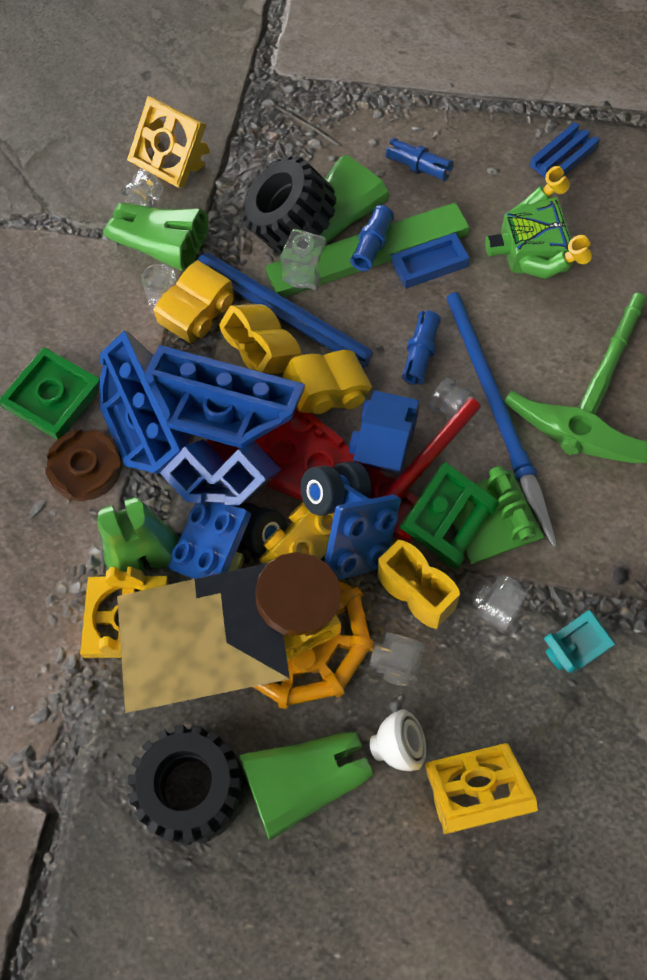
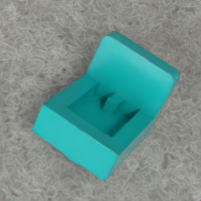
(579, 643)

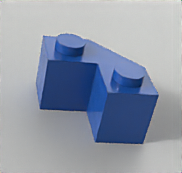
(385, 432)
(204, 476)

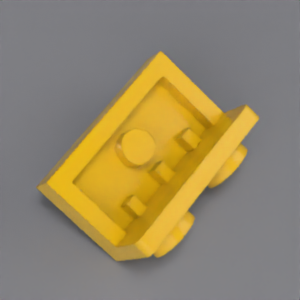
(304, 535)

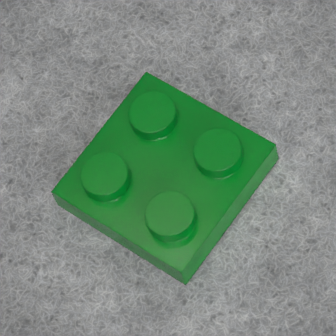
(50, 393)

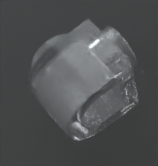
(500, 603)
(398, 659)

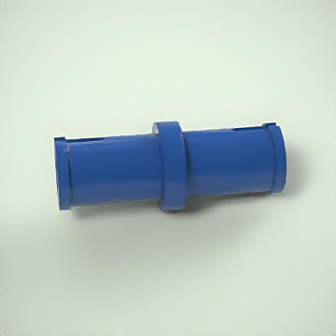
(419, 159)
(372, 238)
(421, 347)

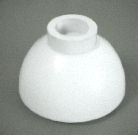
(400, 742)

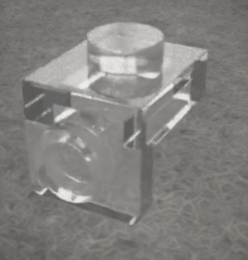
(302, 259)

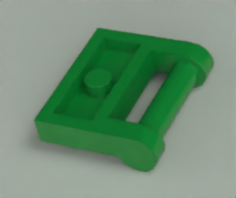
(439, 507)

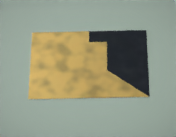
(196, 640)

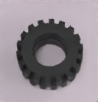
(288, 198)
(161, 760)

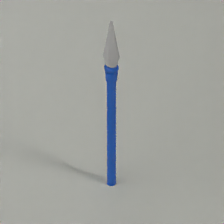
(519, 459)

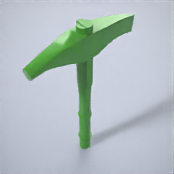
(579, 427)

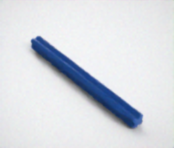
(288, 311)

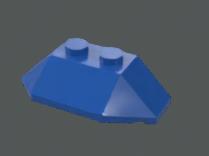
(219, 397)
(132, 410)

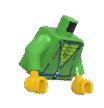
(537, 234)

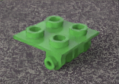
(510, 524)

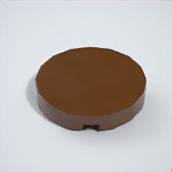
(83, 465)
(297, 594)

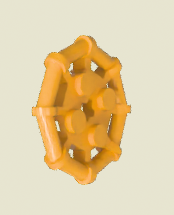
(317, 658)

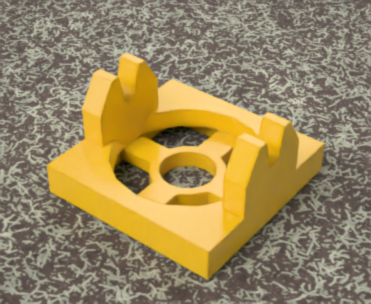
(147, 136)
(97, 589)
(476, 764)

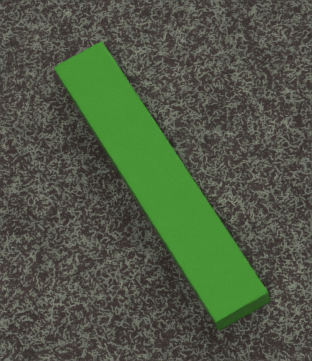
(400, 235)

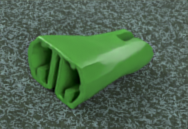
(356, 194)
(164, 234)
(135, 534)
(302, 778)

